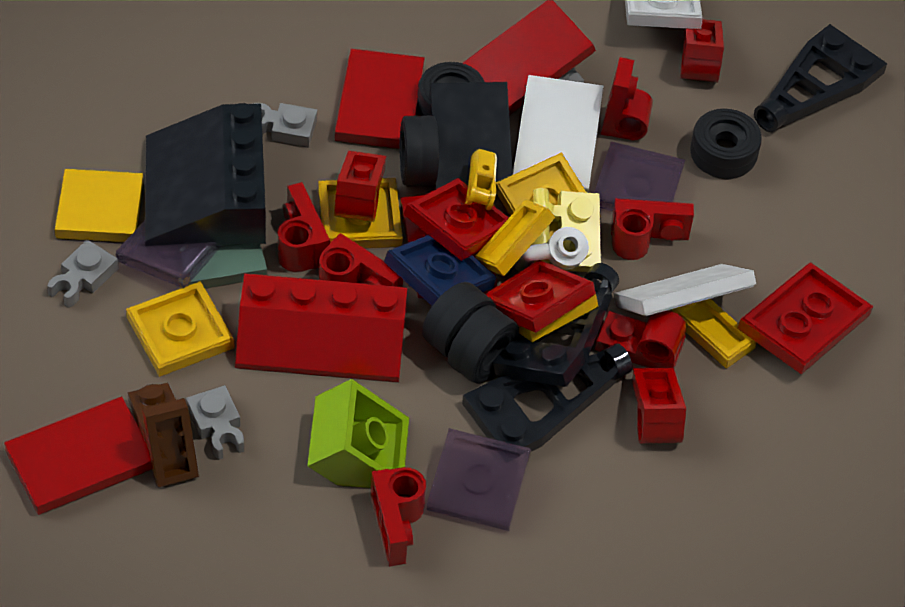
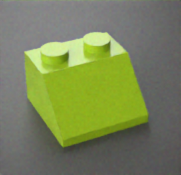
(355, 435)

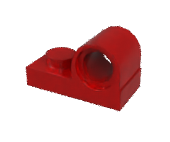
(703, 52)
(627, 107)
(359, 186)
(640, 220)
(302, 234)
(352, 263)
(648, 344)
(660, 406)
(397, 512)

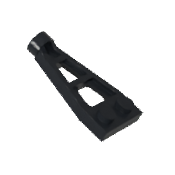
(838, 53)
(560, 363)
(503, 419)

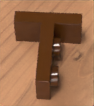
(166, 431)

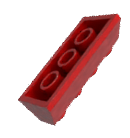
(321, 327)

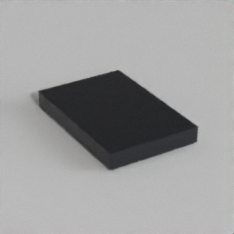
(467, 120)

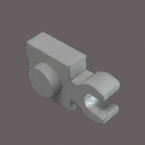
(289, 124)
(85, 268)
(216, 417)

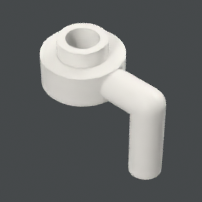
(555, 251)

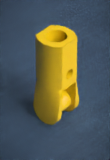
(482, 179)

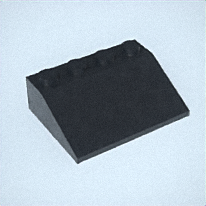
(207, 179)

